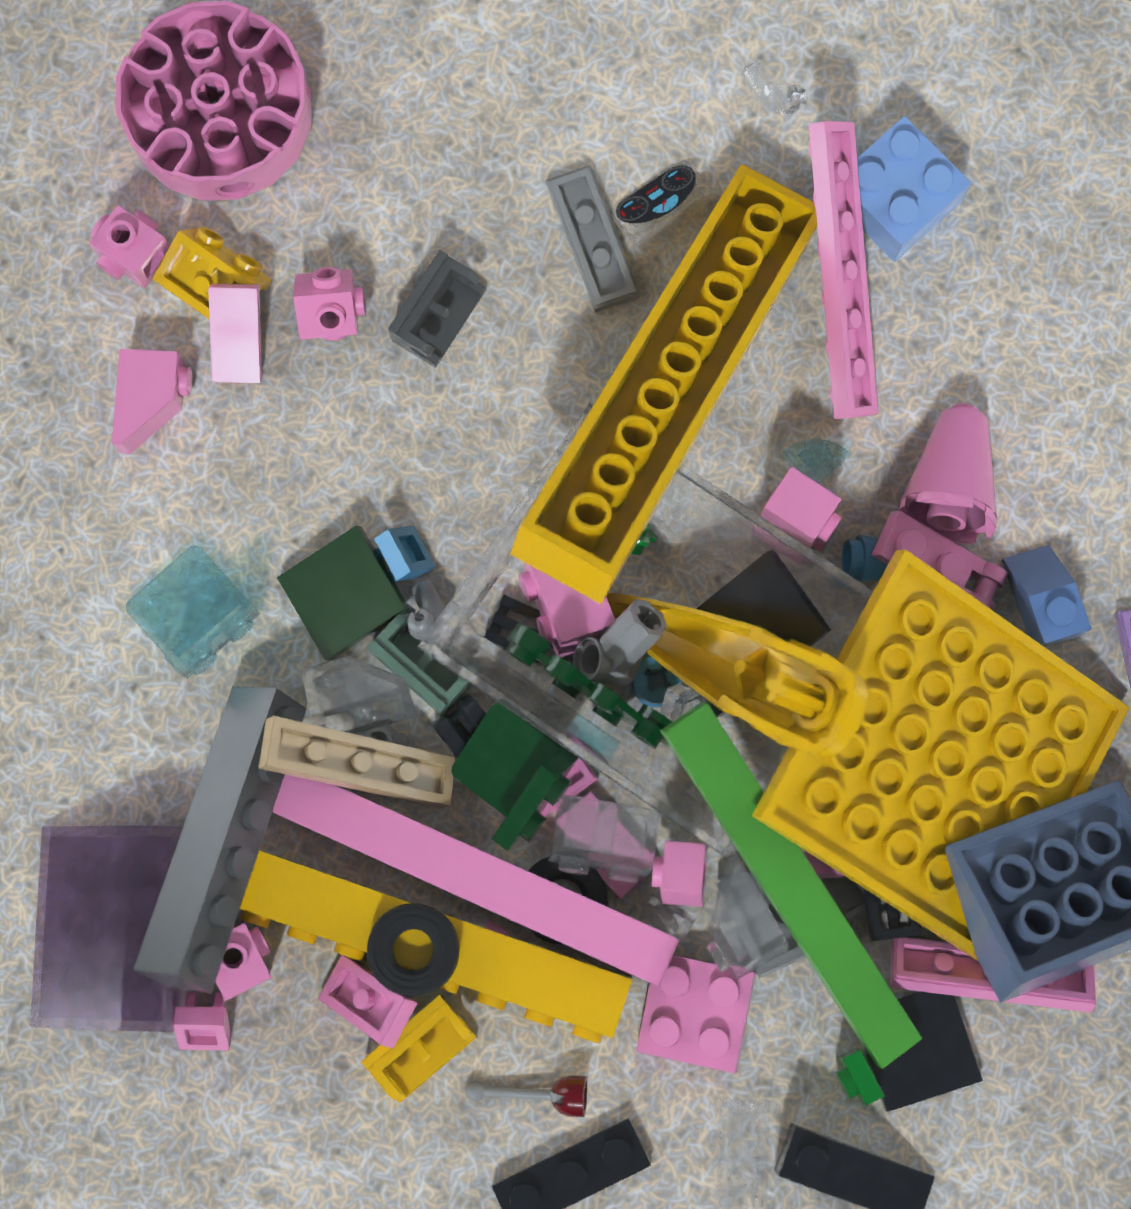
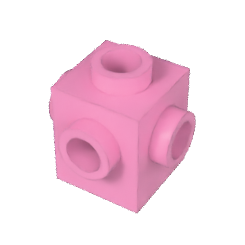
(128, 245)
(328, 304)
(250, 969)

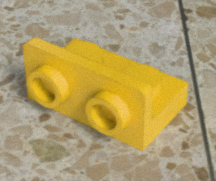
(201, 259)

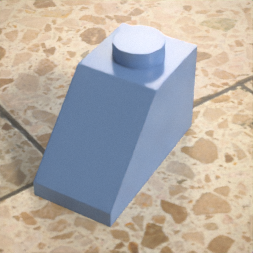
(1046, 597)

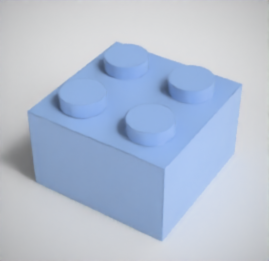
(906, 188)

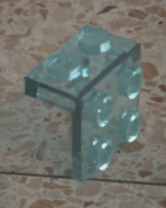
(192, 611)

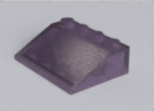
(91, 924)

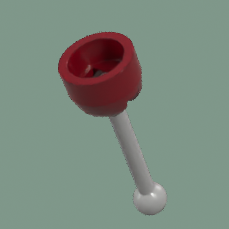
(567, 1094)

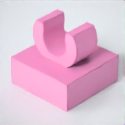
(202, 1026)

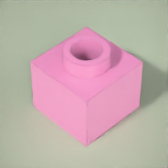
(681, 873)

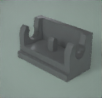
(437, 309)

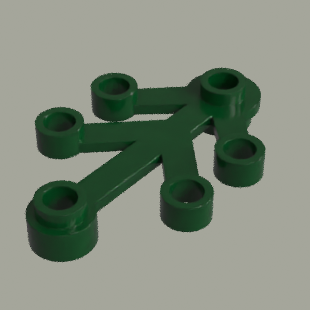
(530, 646)

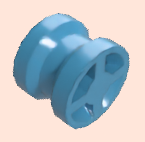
(654, 683)

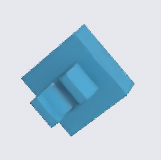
(404, 553)

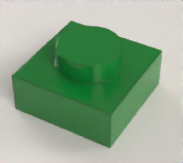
(858, 1078)

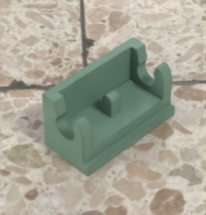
(423, 674)

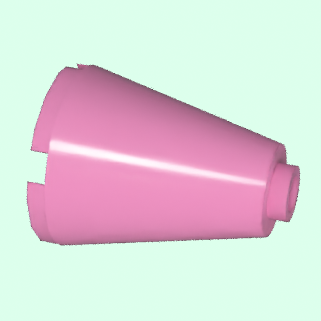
(954, 478)

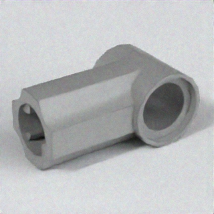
(618, 651)

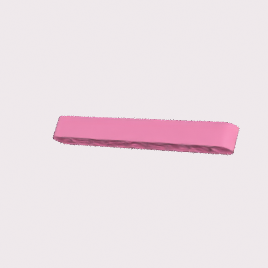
(477, 877)

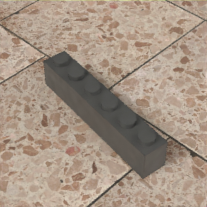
(216, 846)

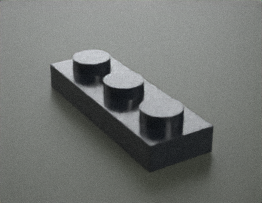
(575, 1171)

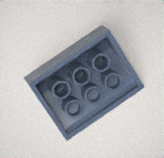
(1048, 890)

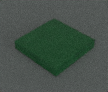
(343, 593)

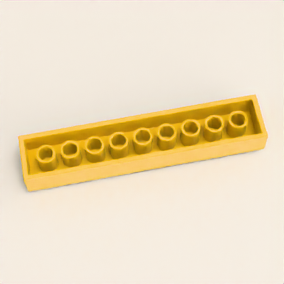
(666, 386)

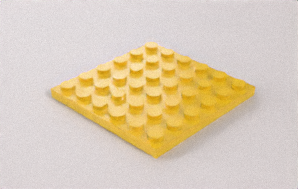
(955, 739)

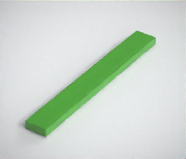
(791, 886)

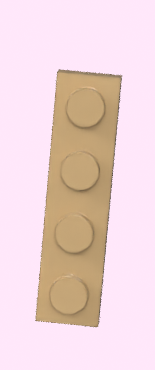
(356, 762)

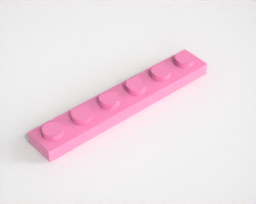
(843, 269)

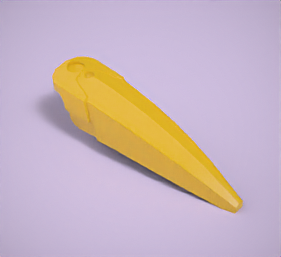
(748, 672)

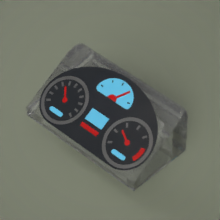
(661, 203)

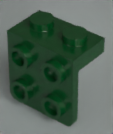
(514, 772)

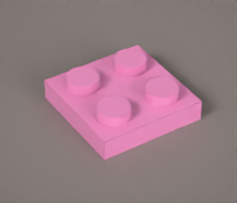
(697, 1015)

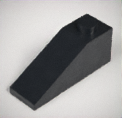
(850, 1172)

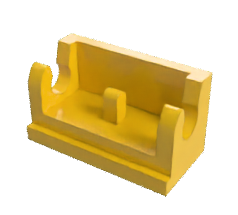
(422, 1049)

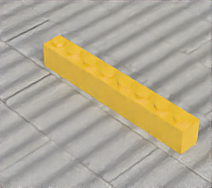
(488, 961)

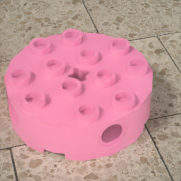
(205, 56)

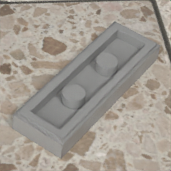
(592, 238)

